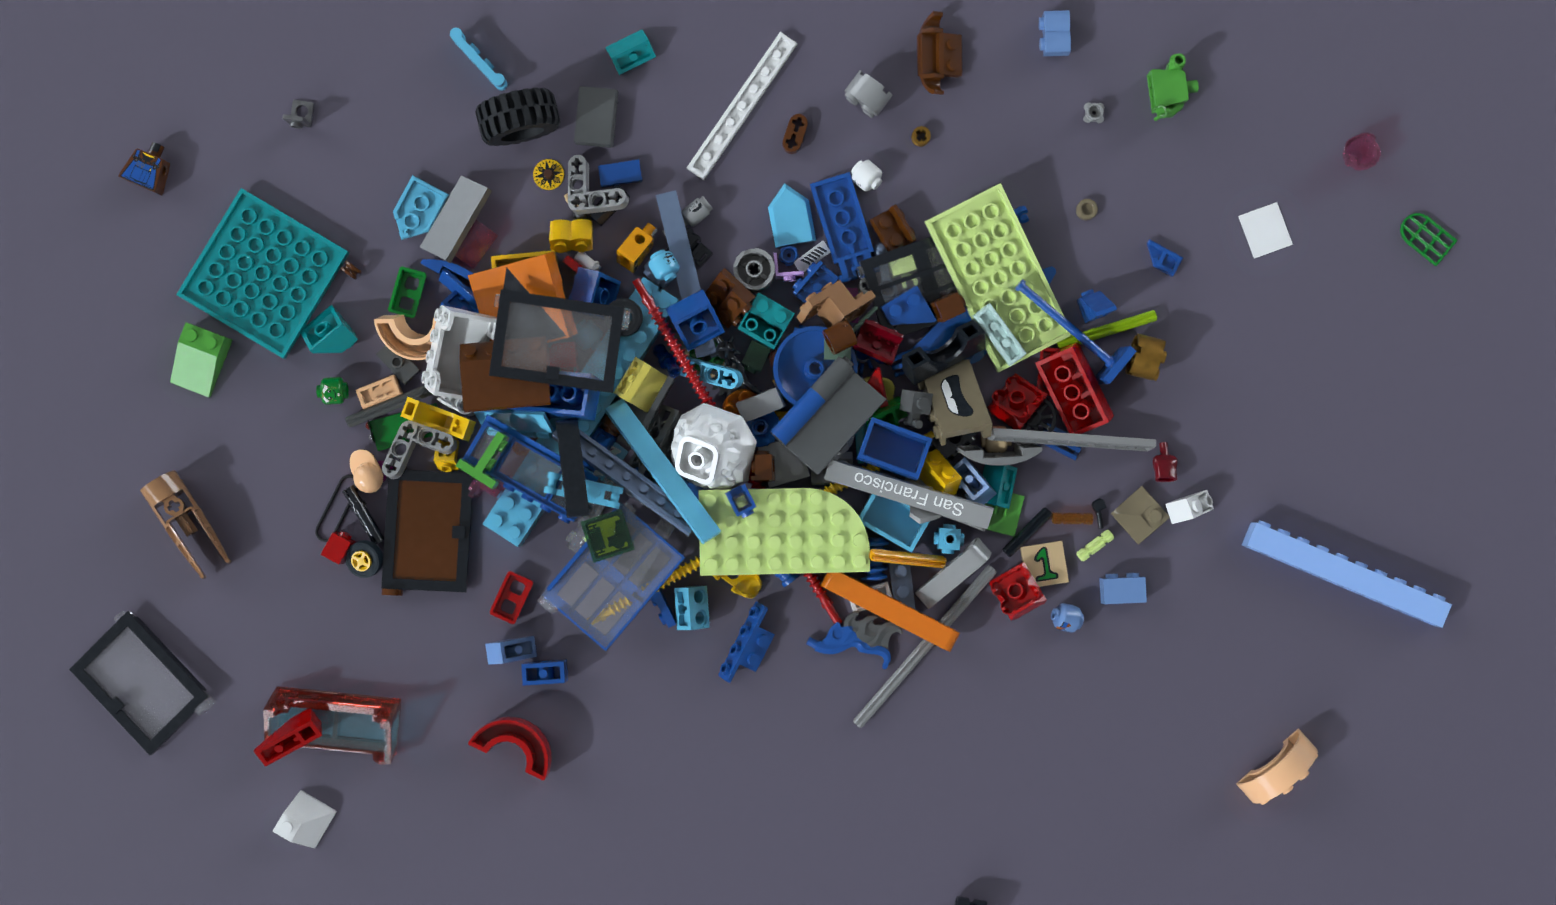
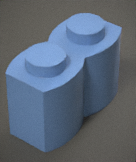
(1056, 33)

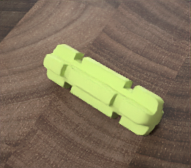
(1095, 545)

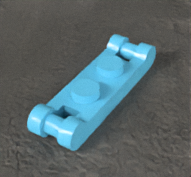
(484, 66)
(595, 491)

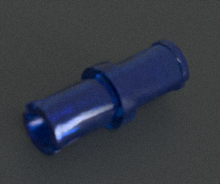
(666, 360)

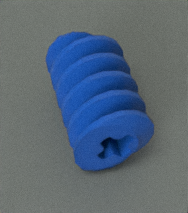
(876, 567)

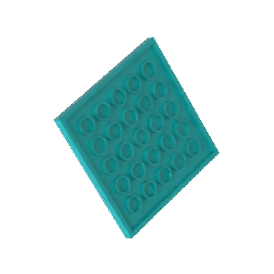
(262, 273)

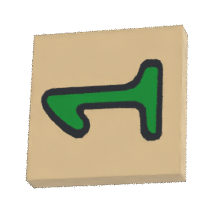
(1046, 562)

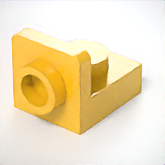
(446, 462)

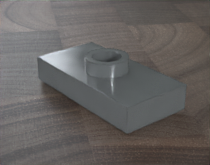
(400, 366)

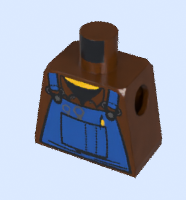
(147, 169)

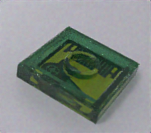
(607, 535)

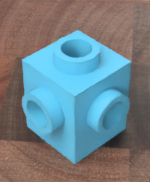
(942, 533)

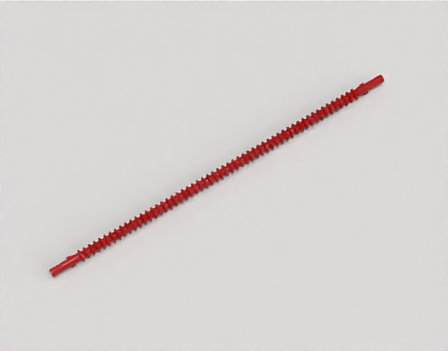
(648, 301)

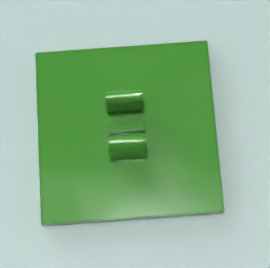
(1006, 520)

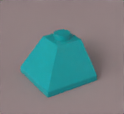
(328, 333)

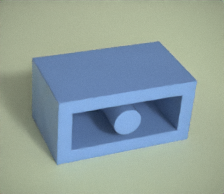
(1123, 589)

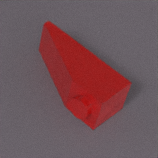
(289, 737)

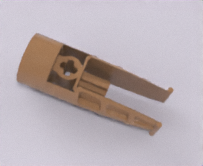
(164, 492)

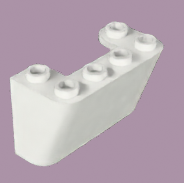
(443, 359)

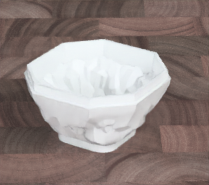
(713, 448)

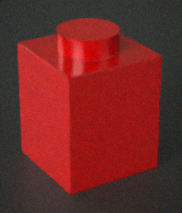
(337, 547)

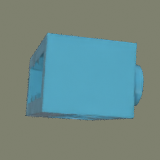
(691, 607)

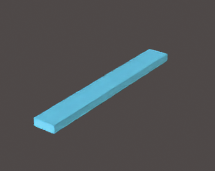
(662, 471)

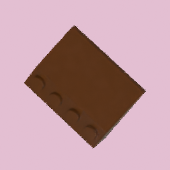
(487, 392)

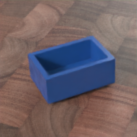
(894, 449)

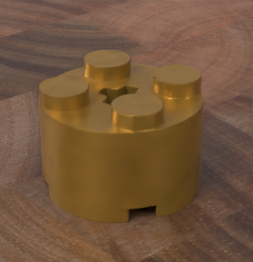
(1147, 358)

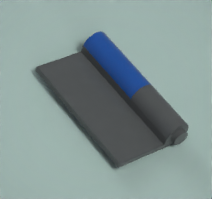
(828, 415)

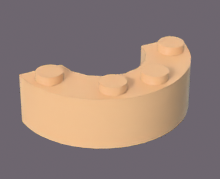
(401, 338)
(1282, 771)

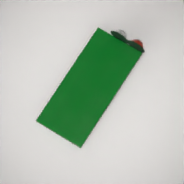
(385, 430)

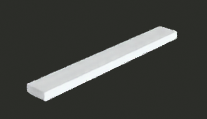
(742, 106)

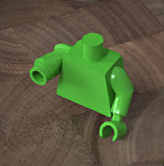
(1169, 88)

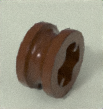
(350, 270)

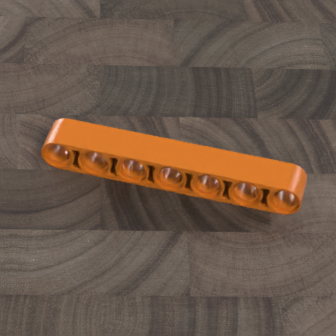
(891, 609)

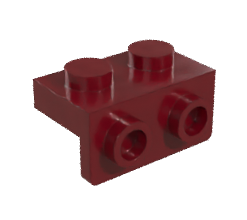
(878, 341)

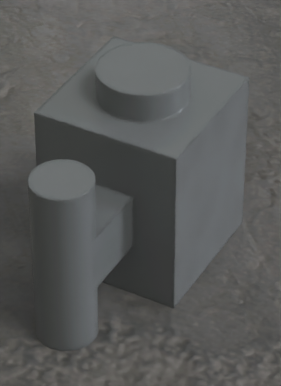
(915, 403)

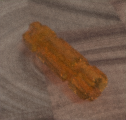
(1072, 518)

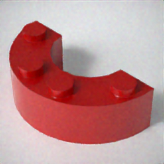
(521, 733)

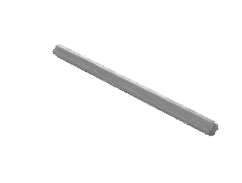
(922, 649)

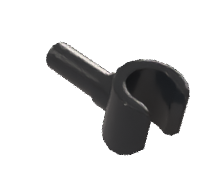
(1097, 506)

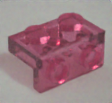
(476, 244)
(476, 489)

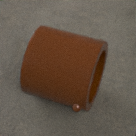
(839, 337)

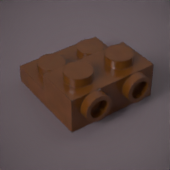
(729, 298)

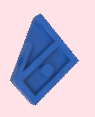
(908, 309)

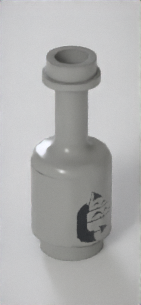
(695, 212)

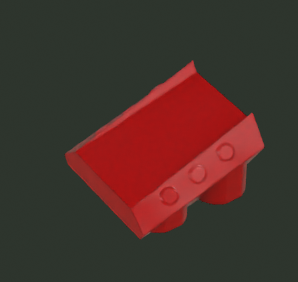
(1016, 401)
(1017, 591)

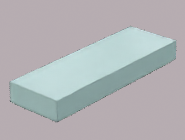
(999, 334)

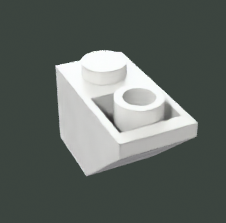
(1189, 506)

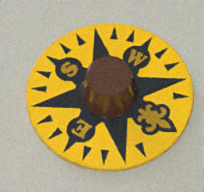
(548, 174)

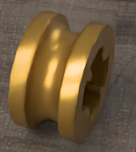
(927, 136)

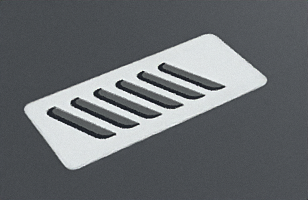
(813, 255)

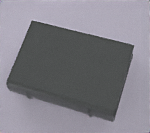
(596, 116)

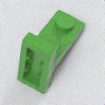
(486, 462)

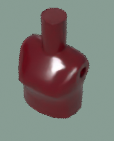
(1165, 465)

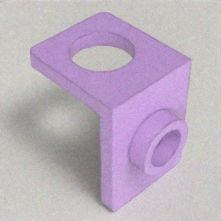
(786, 276)

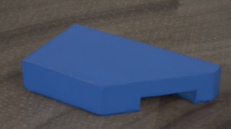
(1163, 258)

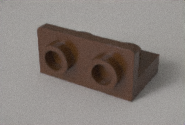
(893, 228)

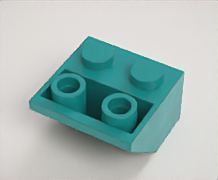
(766, 321)

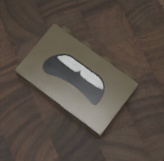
(956, 403)

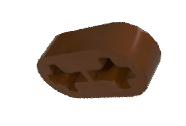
(790, 132)

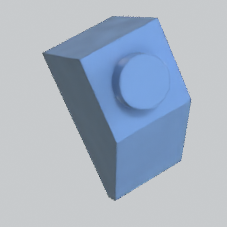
(511, 650)

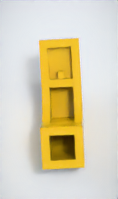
(438, 419)

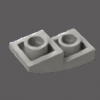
(760, 404)

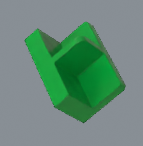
(890, 413)

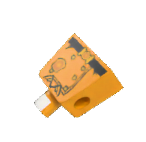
(631, 253)

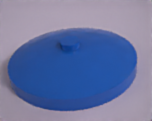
(801, 362)

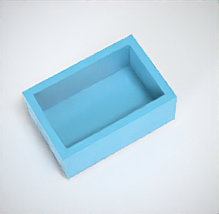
(892, 521)

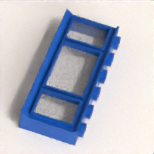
(523, 465)

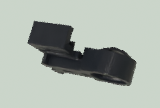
(698, 250)

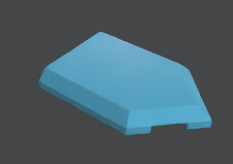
(418, 207)
(791, 218)

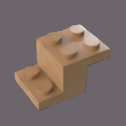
(835, 304)

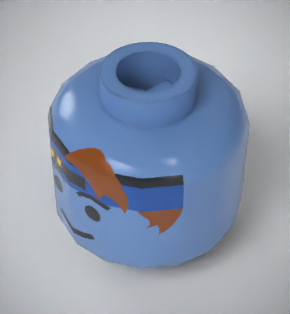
(1067, 617)

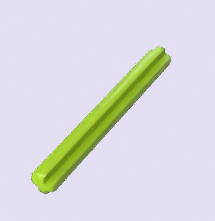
(1112, 328)

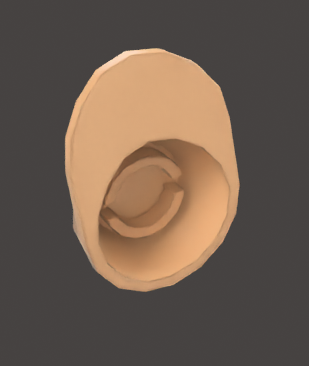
(366, 471)

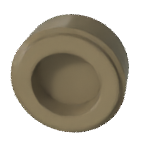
(1086, 209)

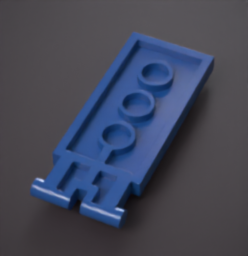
(842, 223)

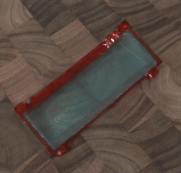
(348, 720)

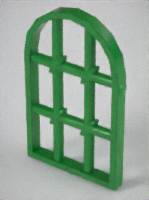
(1435, 237)

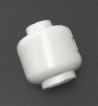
(866, 175)

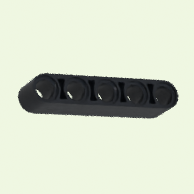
(572, 468)

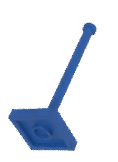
(1113, 363)

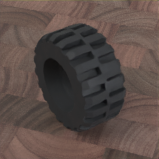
(517, 116)

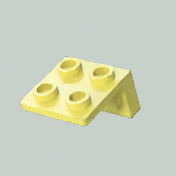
(640, 384)

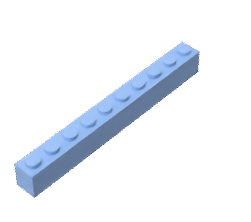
(1346, 574)

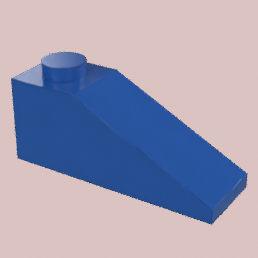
(1094, 305)

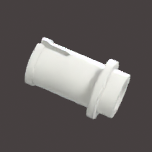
(586, 261)

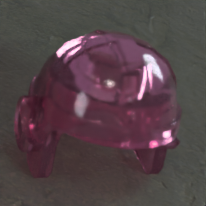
(1361, 152)

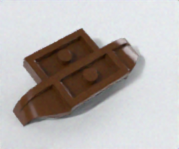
(937, 54)

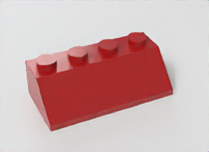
(1074, 389)

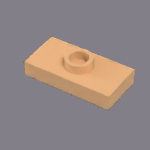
(379, 391)

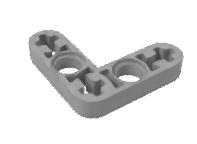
(585, 196)
(414, 438)

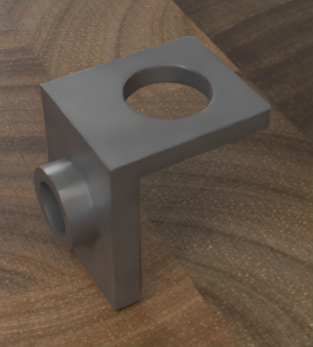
(296, 121)

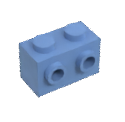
(973, 482)

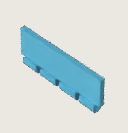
(530, 423)

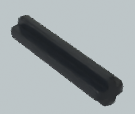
(1027, 532)

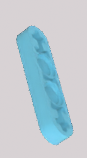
(705, 369)

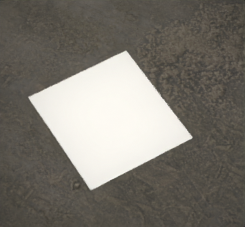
(1265, 230)

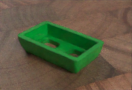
(401, 291)

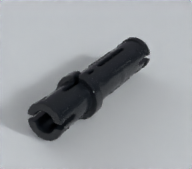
(364, 516)

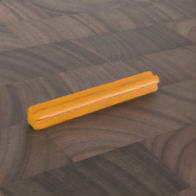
(907, 558)

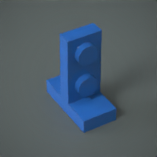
(666, 615)

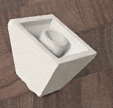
(304, 820)

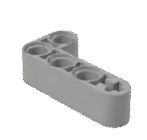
(954, 573)

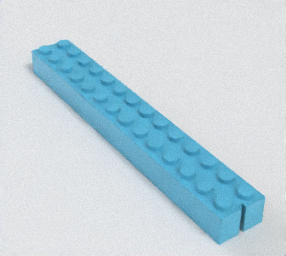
(516, 517)

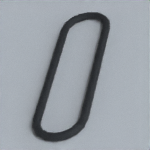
(328, 506)

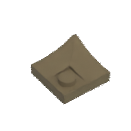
(1140, 515)

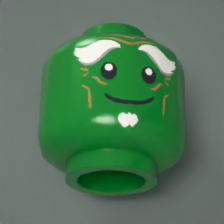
(332, 390)

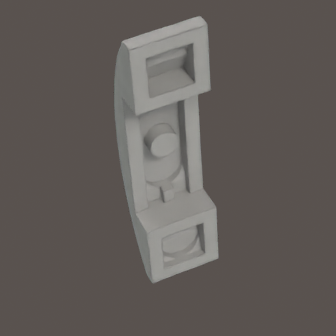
(1021, 452)

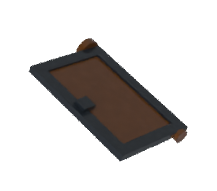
(427, 532)

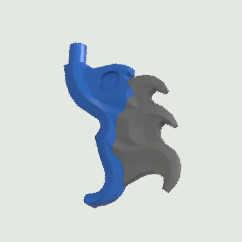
(862, 634)

